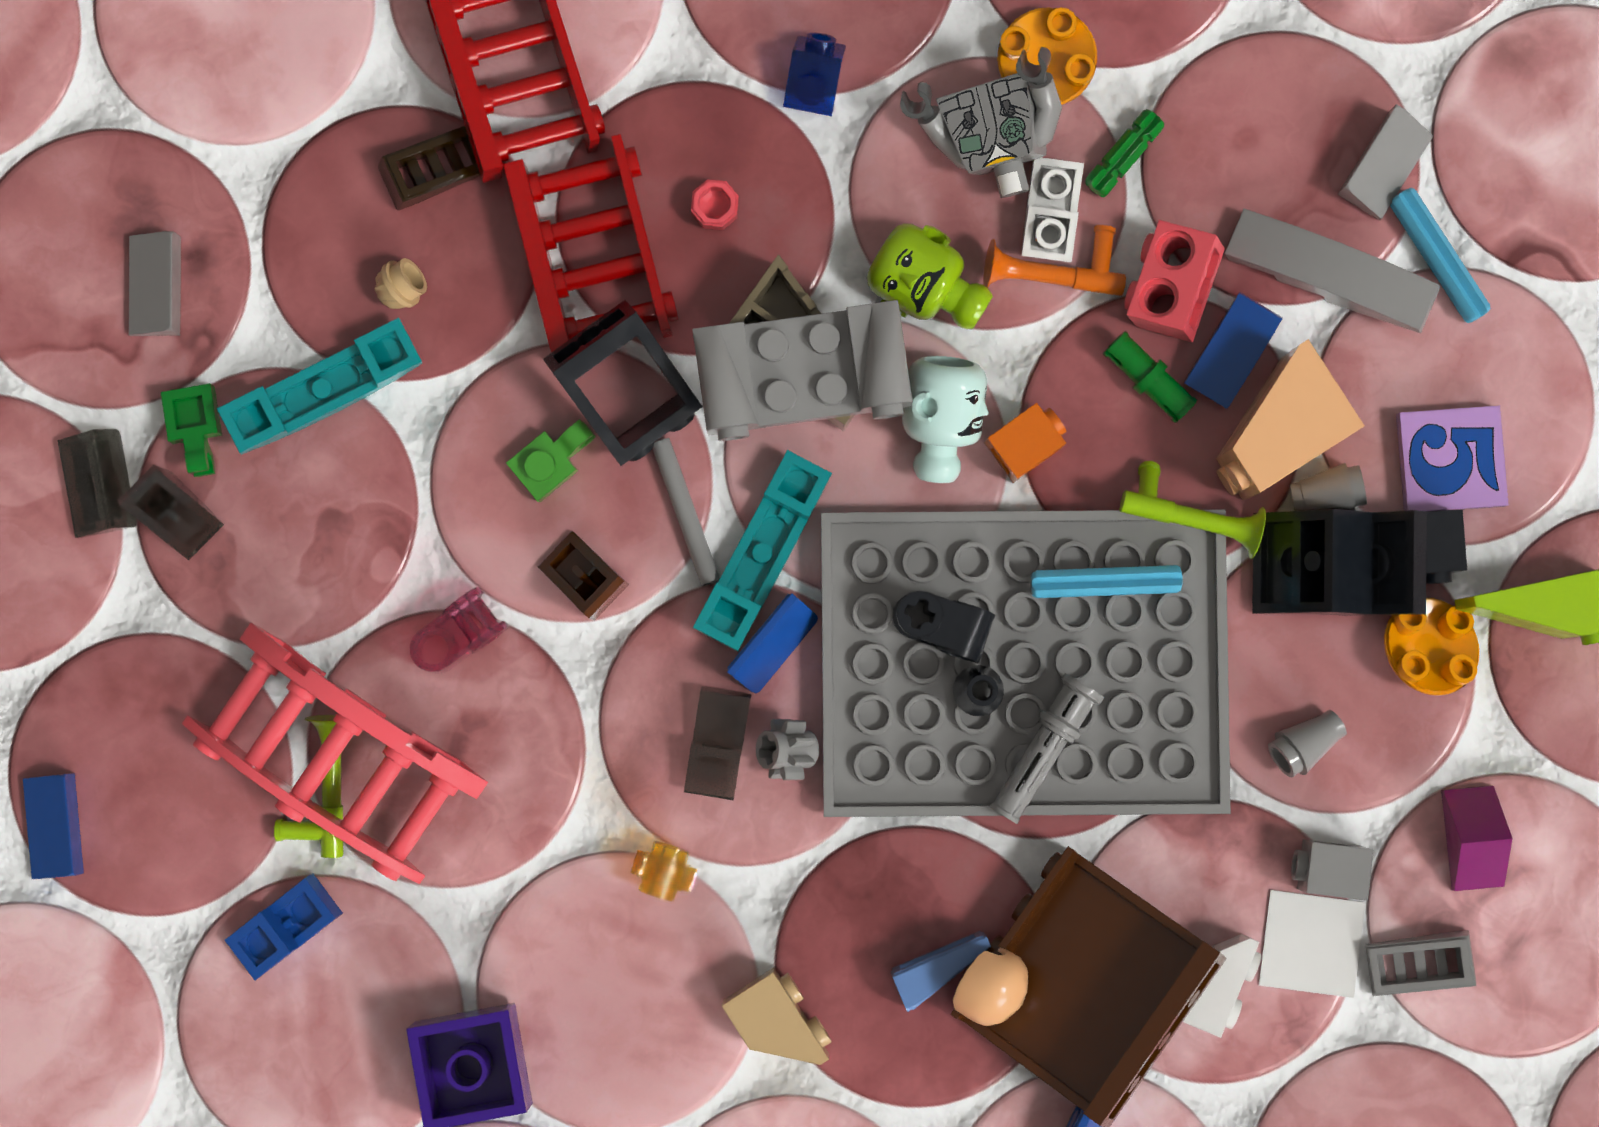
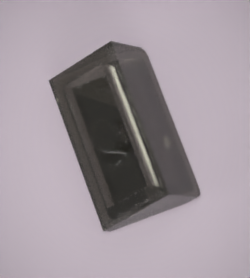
(95, 481)

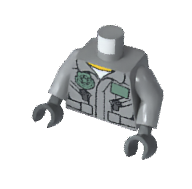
(994, 123)

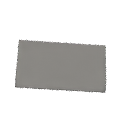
(1386, 162)
(155, 284)

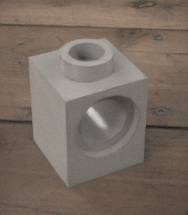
(1333, 869)

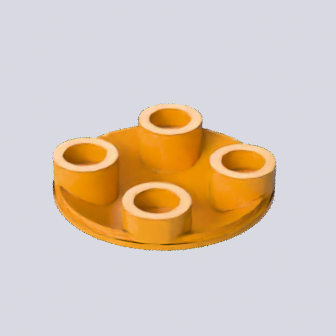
(1065, 36)
(1433, 649)

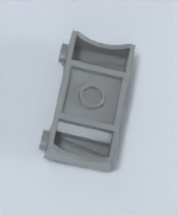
(802, 369)

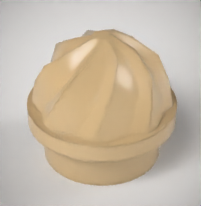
(400, 284)

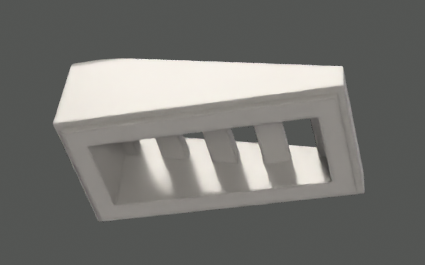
(1438, 942)

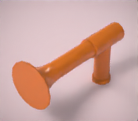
(1097, 279)

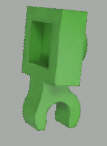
(546, 462)

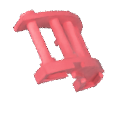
(352, 717)

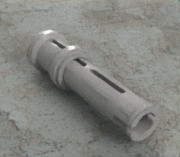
(1013, 803)

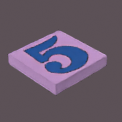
(1452, 459)

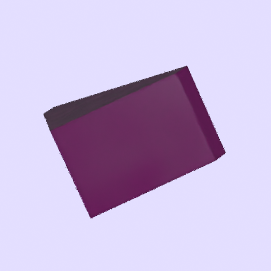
(1476, 838)

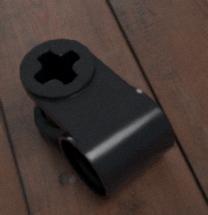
(952, 626)

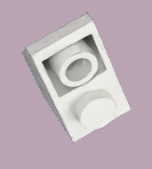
(1219, 1002)

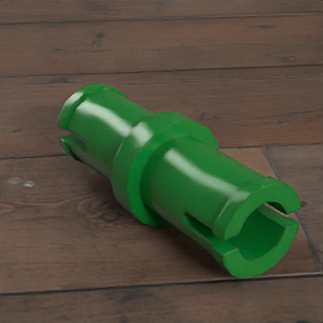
(1150, 376)

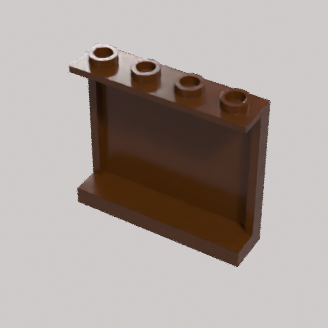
(1102, 985)

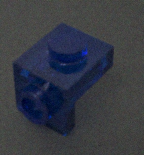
(814, 74)

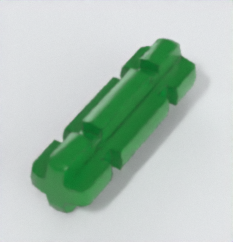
(1124, 153)

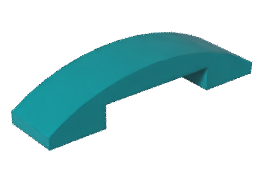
(321, 388)
(762, 551)

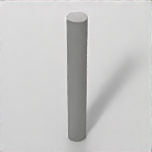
(685, 512)

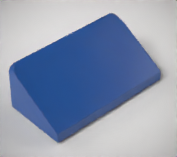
(772, 643)
(53, 826)

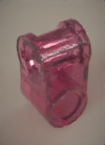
(459, 631)

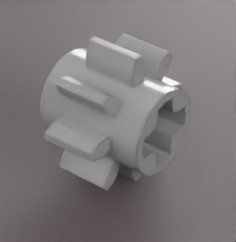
(787, 749)

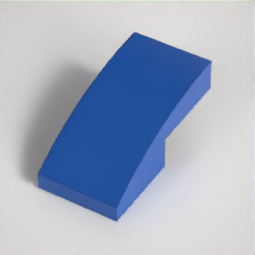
(1233, 350)
(283, 926)

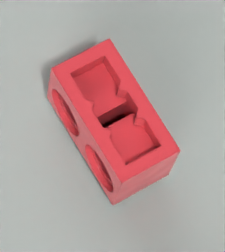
(1187, 282)

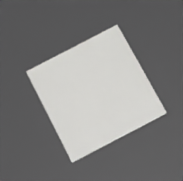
(1312, 944)

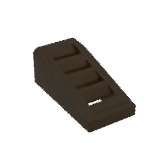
(409, 156)

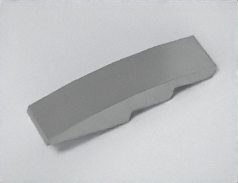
(1332, 270)

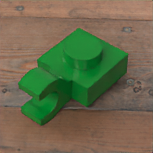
(192, 419)

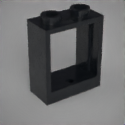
(598, 343)

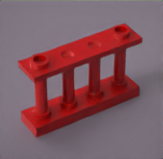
(478, 100)
(542, 236)

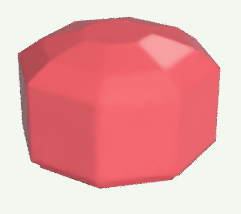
(714, 204)

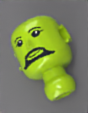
(925, 276)

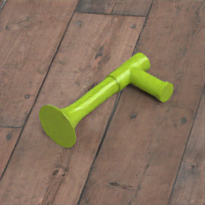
(1147, 505)
(331, 801)

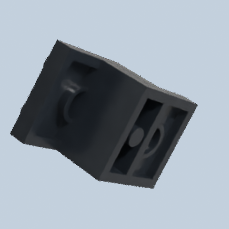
(1341, 563)

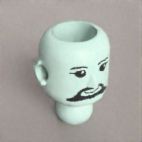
(944, 413)

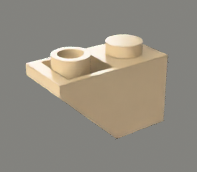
(772, 1021)

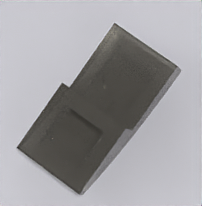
(717, 743)

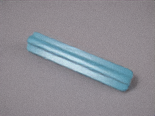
(1440, 255)
(1106, 581)

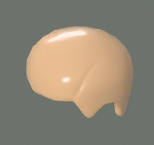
(992, 988)

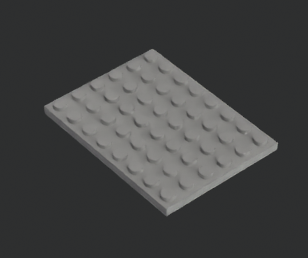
(1157, 659)

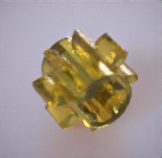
(664, 871)

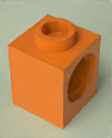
(1027, 441)

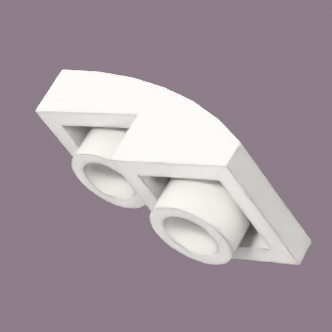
(1052, 209)

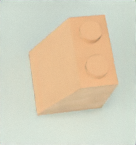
(1287, 424)

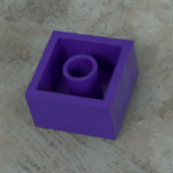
(469, 1066)

